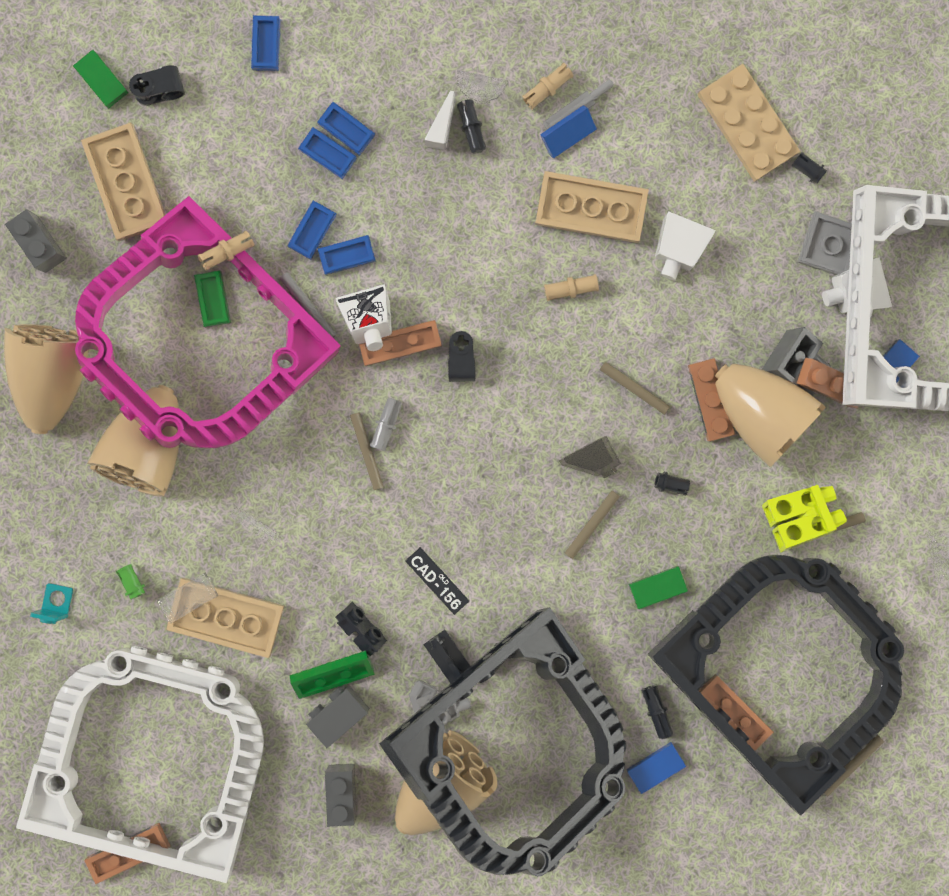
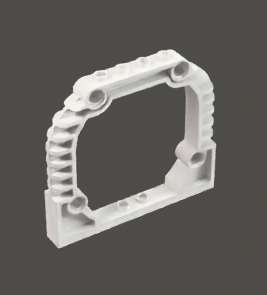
(867, 375)
(52, 808)

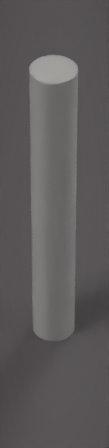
(304, 302)

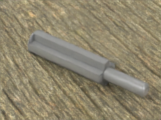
(586, 99)

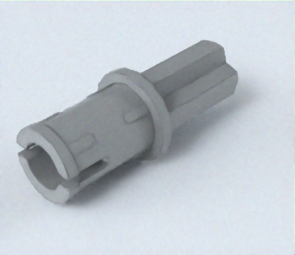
(386, 424)

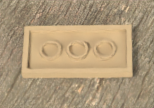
(748, 122)
(124, 181)
(591, 207)
(233, 622)

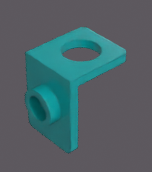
(50, 613)

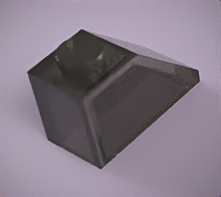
(593, 459)

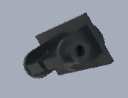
(369, 637)
(447, 655)

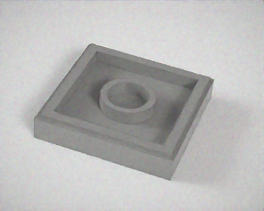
(827, 244)

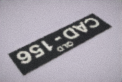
(437, 580)

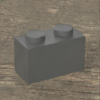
(35, 241)
(337, 715)
(340, 795)

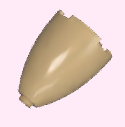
(42, 373)
(765, 409)
(131, 458)
(471, 780)

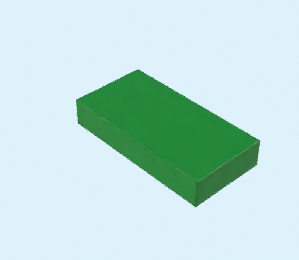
(100, 79)
(212, 298)
(658, 587)

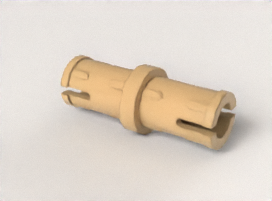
(547, 86)
(226, 250)
(571, 287)

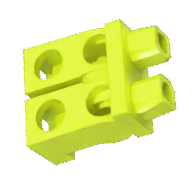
(812, 513)

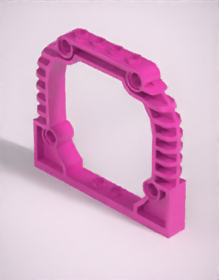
(193, 233)

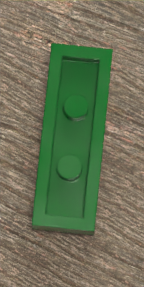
(332, 675)

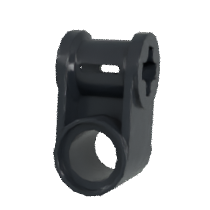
(161, 84)
(461, 363)

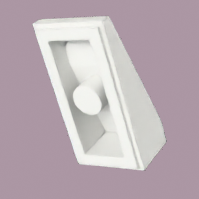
(440, 129)

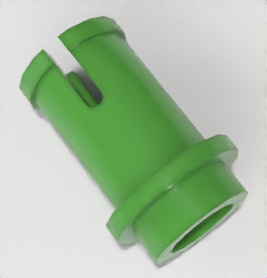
(130, 582)

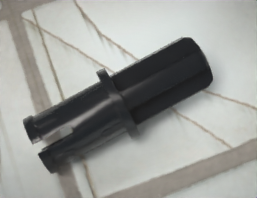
(471, 126)
(657, 711)

